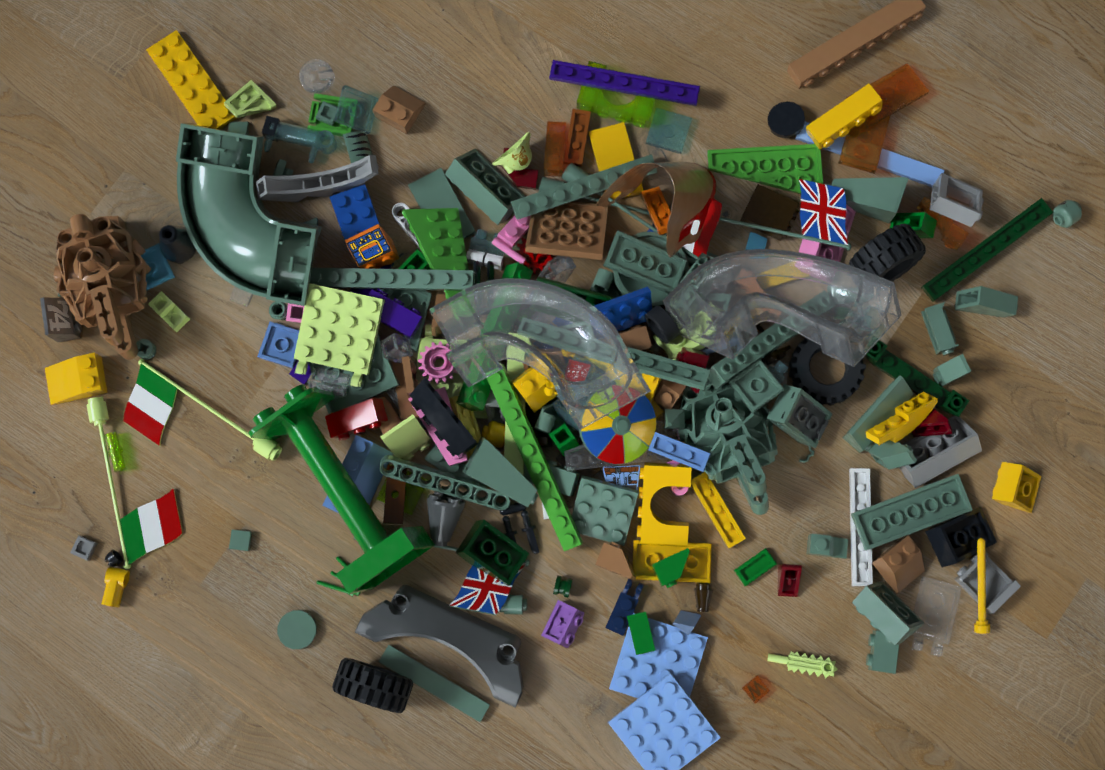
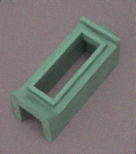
(939, 329)

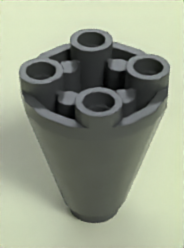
(443, 515)

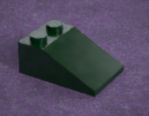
(492, 552)

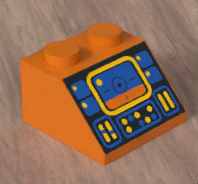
(372, 248)

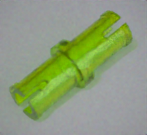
(115, 451)

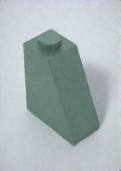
(986, 302)

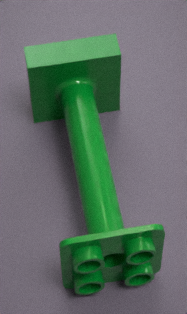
(383, 553)

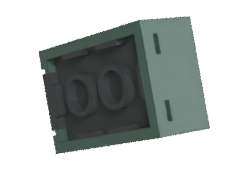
(799, 416)

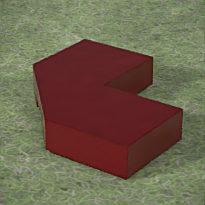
(524, 178)

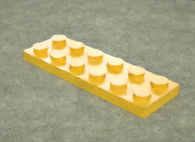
(190, 82)

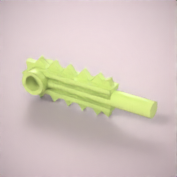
(804, 663)

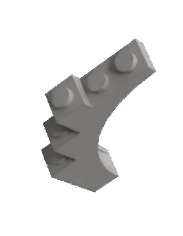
(319, 184)

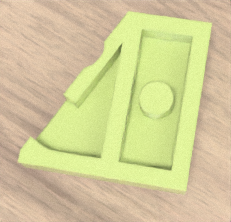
(249, 101)

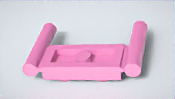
(510, 235)

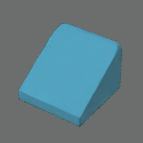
(755, 241)

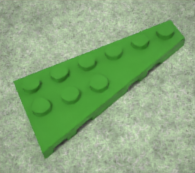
(770, 165)
(439, 238)

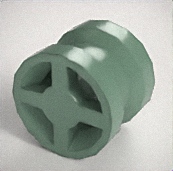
(149, 349)

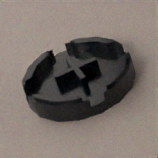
(786, 119)

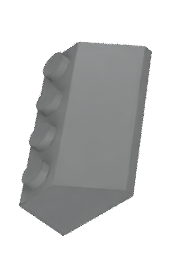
(941, 452)

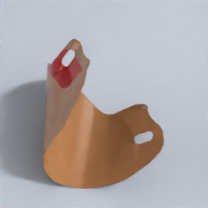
(693, 194)

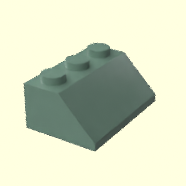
(887, 612)

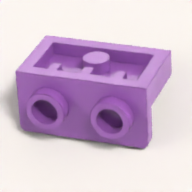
(563, 624)

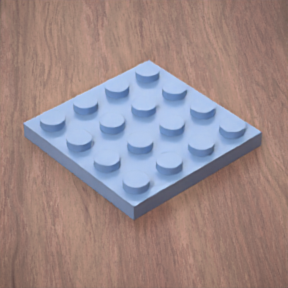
(674, 654)
(664, 727)

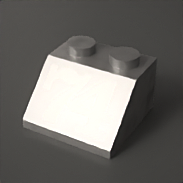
(59, 320)

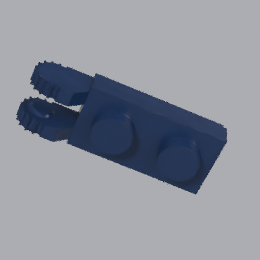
(624, 607)

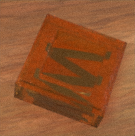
(755, 689)

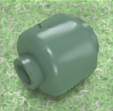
(1067, 213)

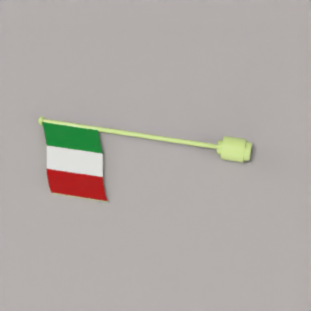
(154, 401)
(147, 525)

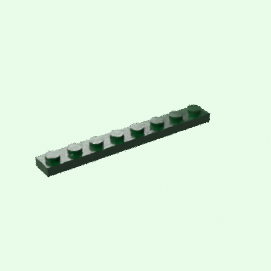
(987, 250)

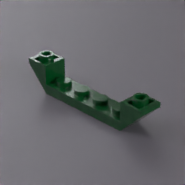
(949, 402)

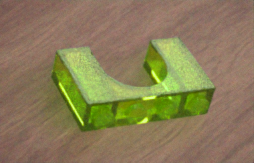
(636, 112)

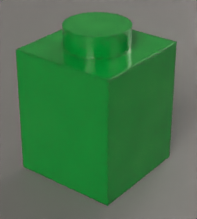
(563, 439)

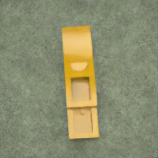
(905, 420)

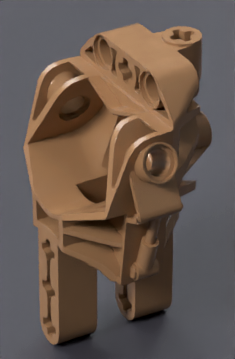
(114, 291)

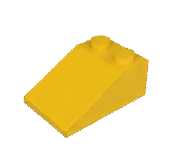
(76, 378)

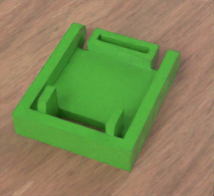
(337, 129)

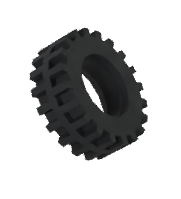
(822, 393)

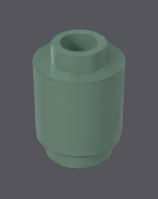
(514, 605)

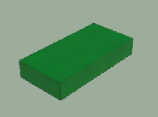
(755, 567)
(641, 633)

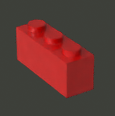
(356, 419)

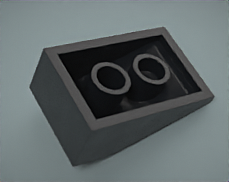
(959, 536)

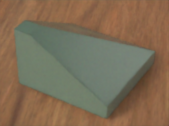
(674, 419)

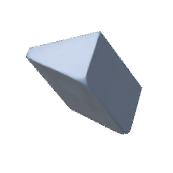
(686, 621)

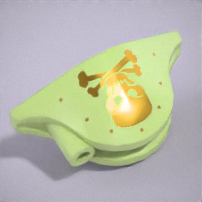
(517, 156)

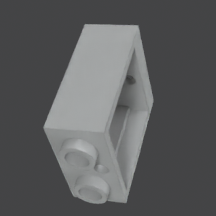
(961, 191)

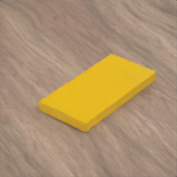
(611, 149)
(696, 568)

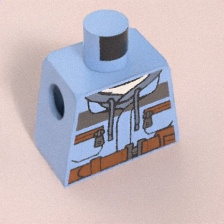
(622, 475)

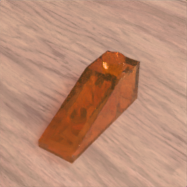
(554, 149)

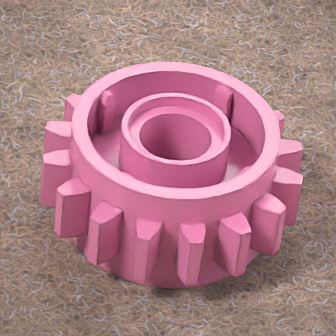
(428, 359)

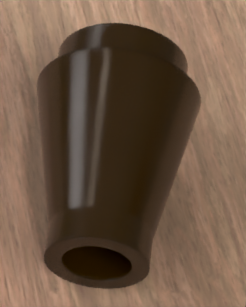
(703, 596)

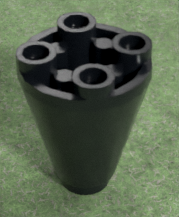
(176, 244)

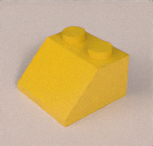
(531, 387)
(1016, 486)

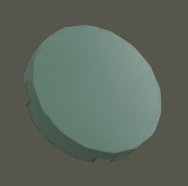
(297, 629)

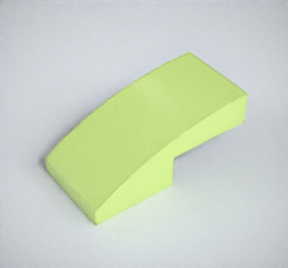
(169, 311)

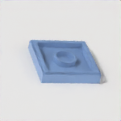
(279, 345)

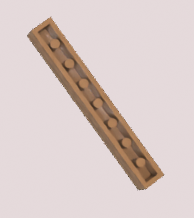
(854, 40)

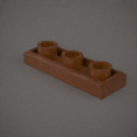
(394, 507)

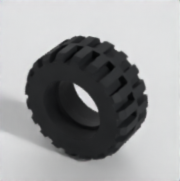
(890, 253)
(372, 685)

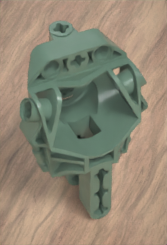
(735, 449)

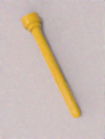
(981, 625)

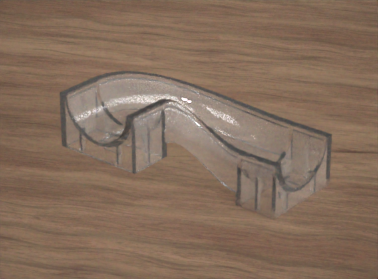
(809, 294)
(548, 332)

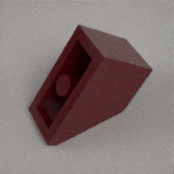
(693, 357)

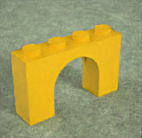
(652, 528)

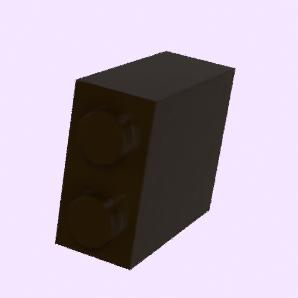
(770, 210)

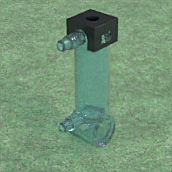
(276, 130)

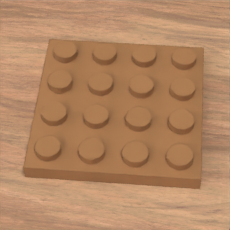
(569, 231)

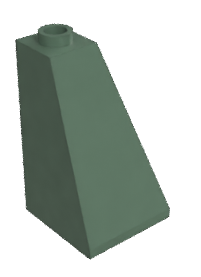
(873, 196)
(498, 473)

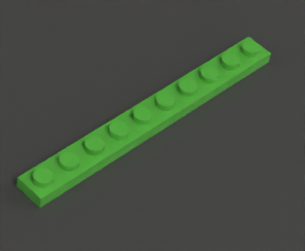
(534, 459)

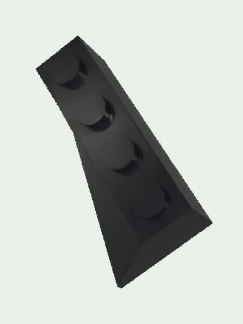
(443, 419)

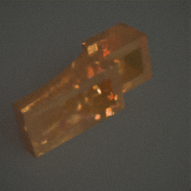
(952, 235)

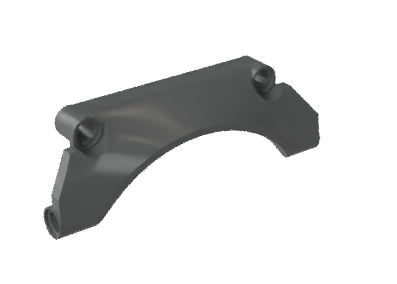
(473, 638)

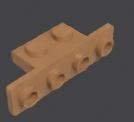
(405, 376)

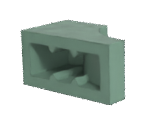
(827, 546)

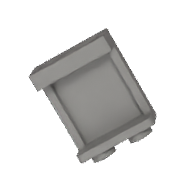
(998, 584)

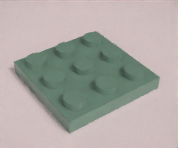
(604, 510)

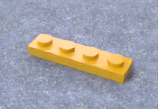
(717, 510)

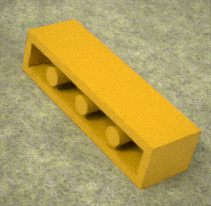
(844, 116)

